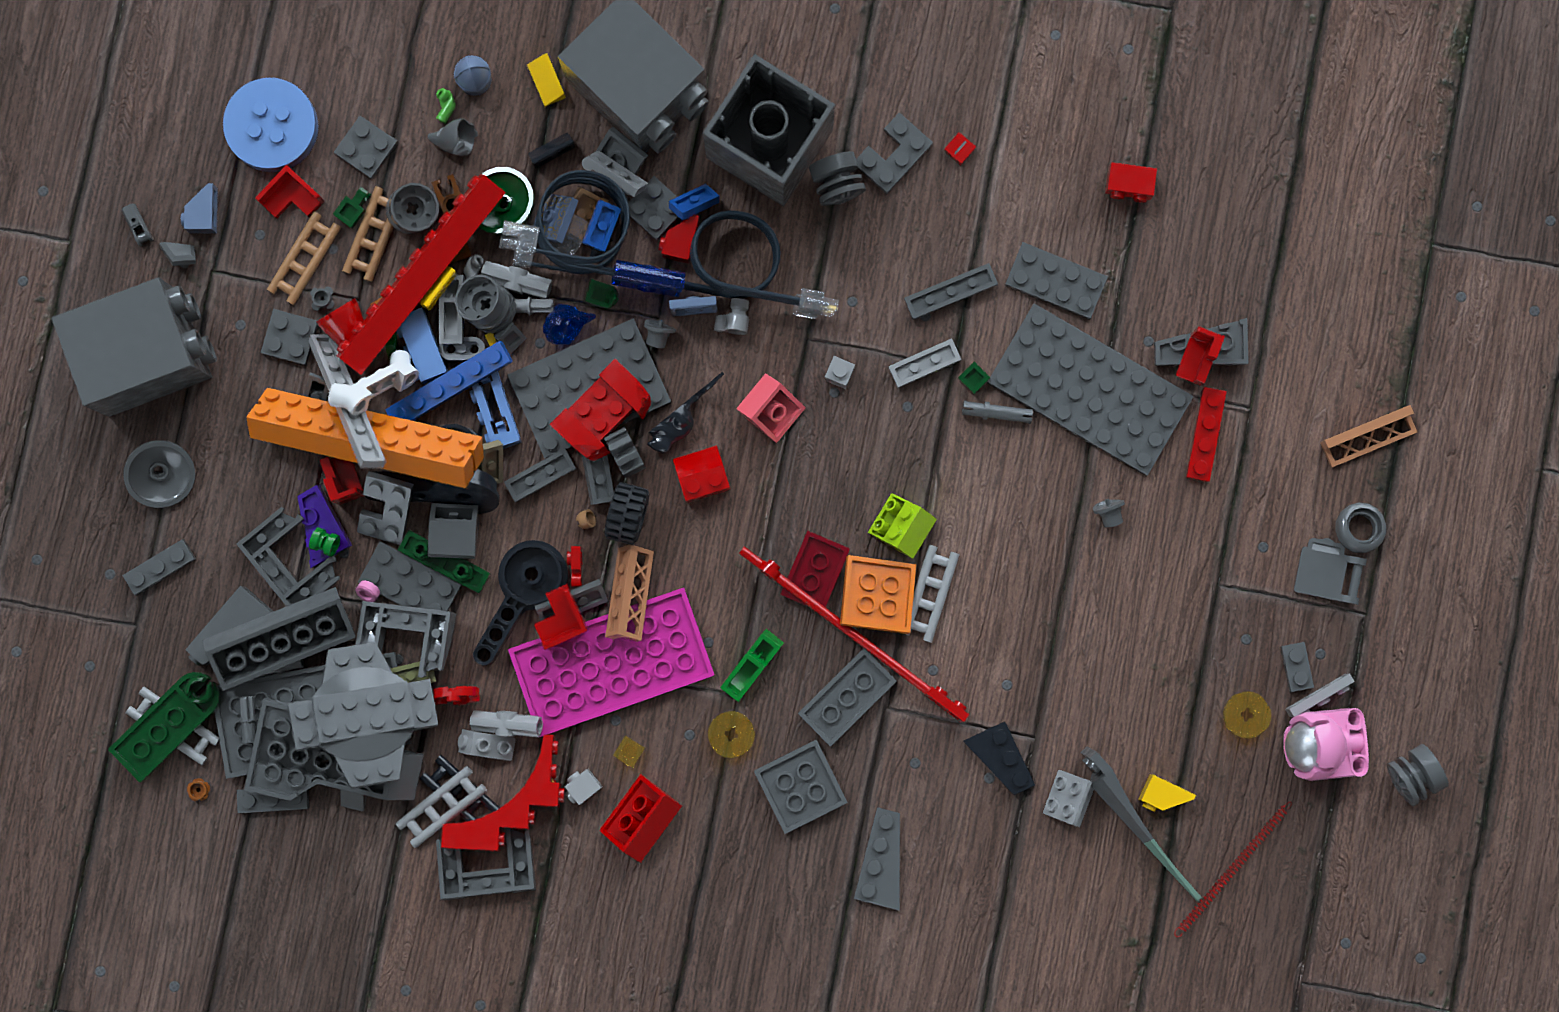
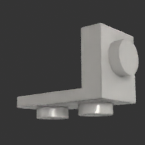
(486, 745)

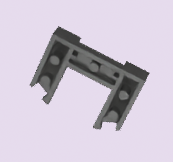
(258, 549)
(435, 624)
(516, 878)

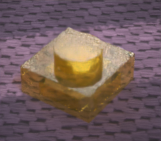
(629, 751)

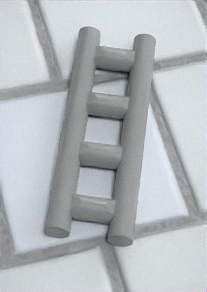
(943, 586)
(194, 753)
(442, 792)

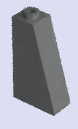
(239, 609)

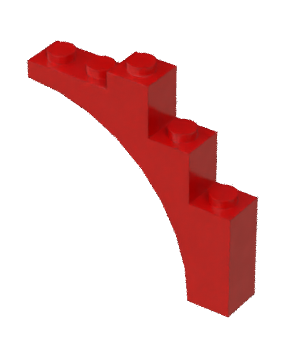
(539, 790)

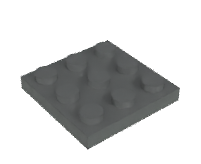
(800, 786)

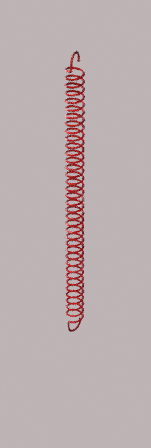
(1234, 868)

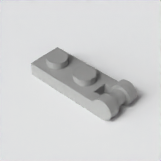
(627, 181)

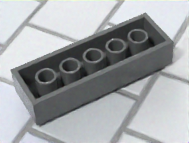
(278, 638)

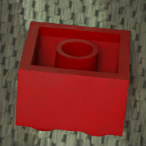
(701, 474)

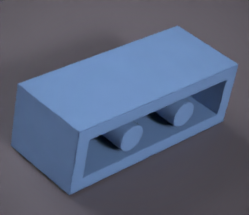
(422, 346)

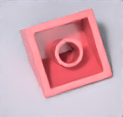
(771, 407)

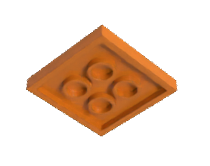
(878, 594)

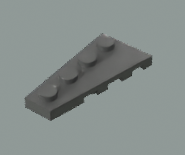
(1232, 352)

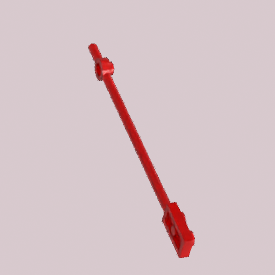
(936, 694)

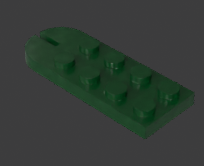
(166, 725)

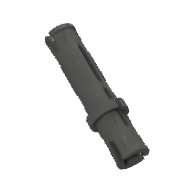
(997, 412)

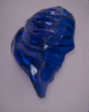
(565, 324)

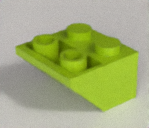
(902, 525)

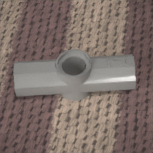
(518, 280)
(506, 723)

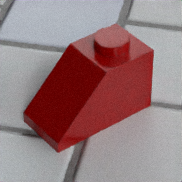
(678, 240)

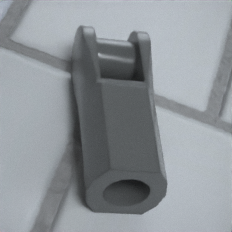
(135, 223)

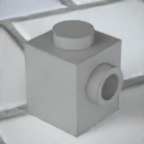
(582, 786)

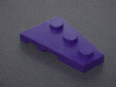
(319, 513)

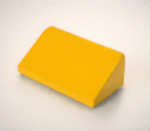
(546, 80)
(438, 288)

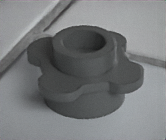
(317, 294)

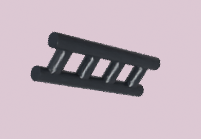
(447, 767)

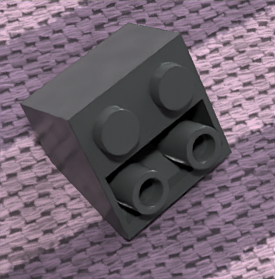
(453, 530)

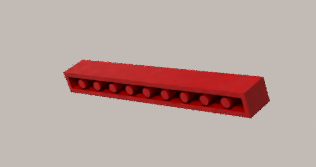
(420, 273)

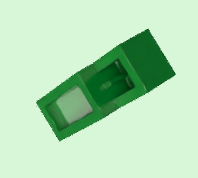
(752, 665)

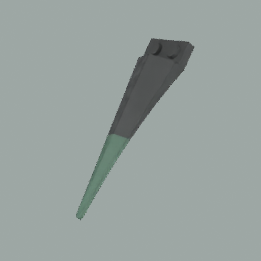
(1108, 787)

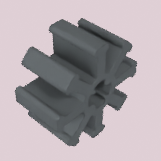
(624, 453)

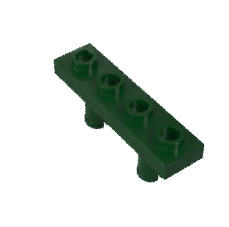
(454, 568)

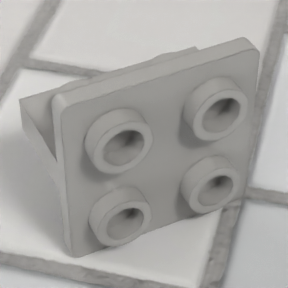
(1068, 798)

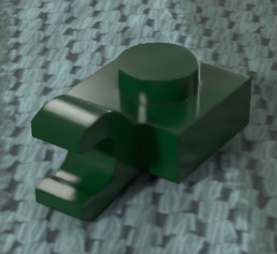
(350, 210)

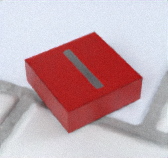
(959, 148)

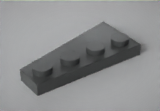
(881, 864)

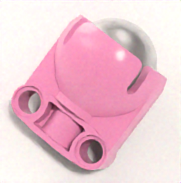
(1327, 744)

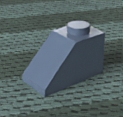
(201, 211)

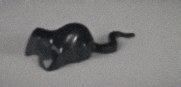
(678, 423)

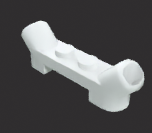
(357, 397)

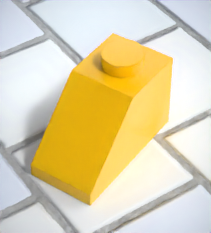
(1163, 794)

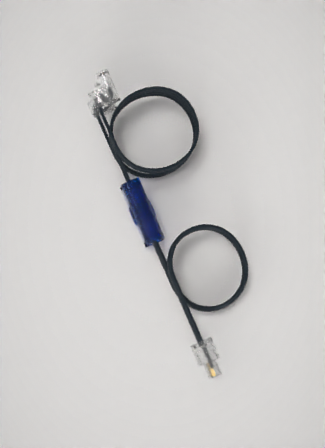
(648, 277)

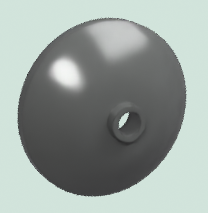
(162, 487)

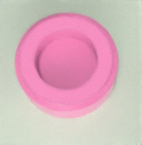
(367, 591)

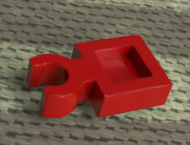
(574, 559)

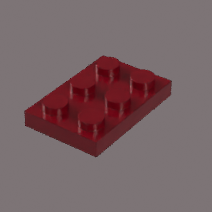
(816, 567)

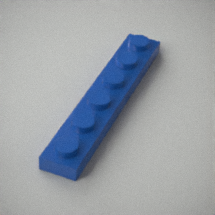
(452, 383)

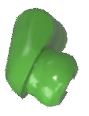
(447, 103)

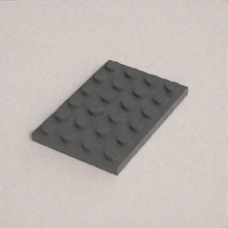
(564, 377)

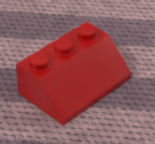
(640, 818)

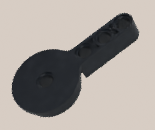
(479, 491)
(519, 591)

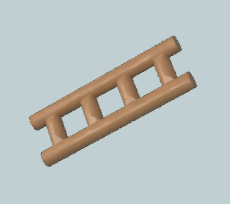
(360, 241)
(302, 244)

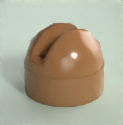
(586, 519)

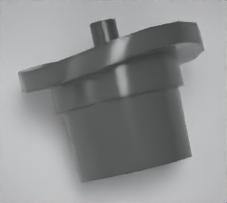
(658, 333)
(1110, 512)

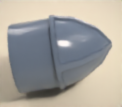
(473, 75)

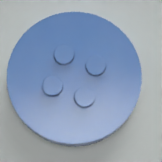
(270, 124)

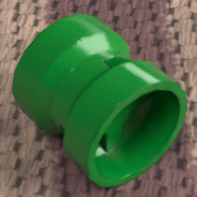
(324, 541)

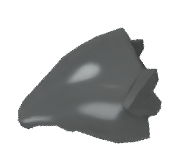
(455, 137)

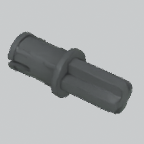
(248, 719)

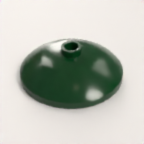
(518, 196)

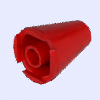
(341, 321)

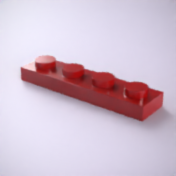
(1206, 434)

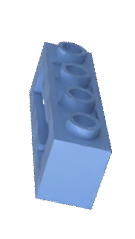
(485, 415)

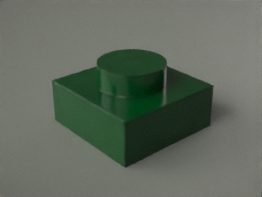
(973, 377)

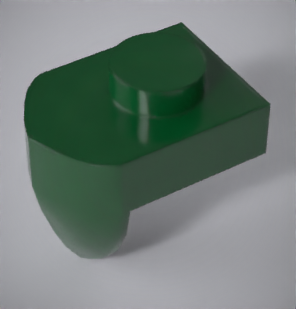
(601, 294)

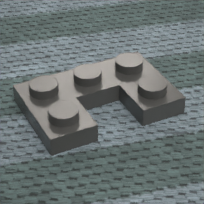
(889, 172)
(397, 498)

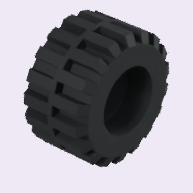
(626, 513)

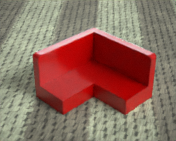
(289, 189)
(1199, 355)
(341, 480)
(566, 621)

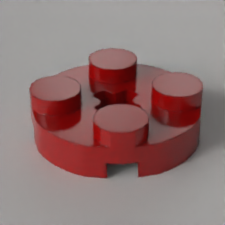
(459, 696)

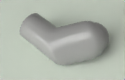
(473, 266)

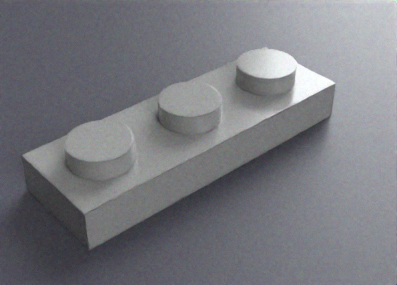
(924, 363)
(1321, 695)

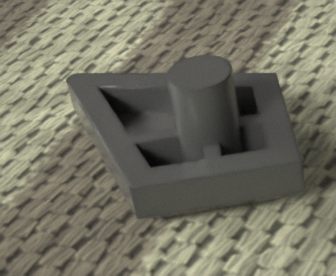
(179, 253)

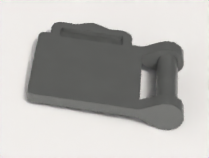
(1323, 571)

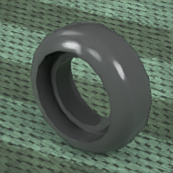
(1348, 540)

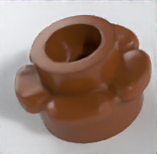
(192, 789)

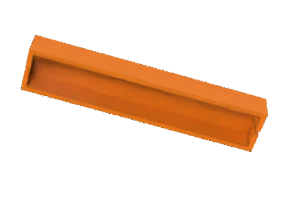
(406, 444)

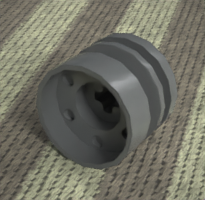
(835, 173)
(423, 200)
(485, 304)
(1421, 772)

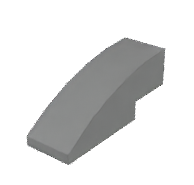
(450, 321)

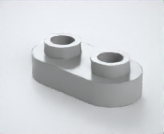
(462, 351)

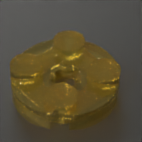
(1238, 704)
(737, 746)

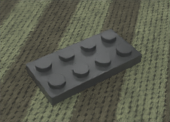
(1056, 280)
(408, 580)
(847, 697)

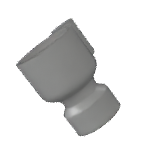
(736, 321)

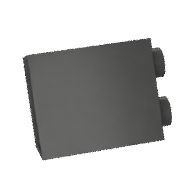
(635, 75)
(769, 130)
(134, 346)

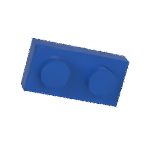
(693, 201)
(601, 225)

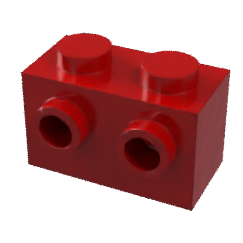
(1130, 181)

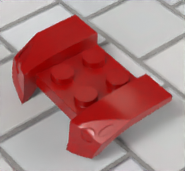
(602, 410)

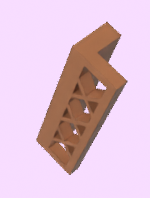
(1365, 428)
(622, 590)

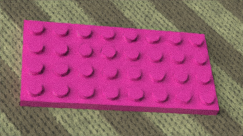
(603, 674)

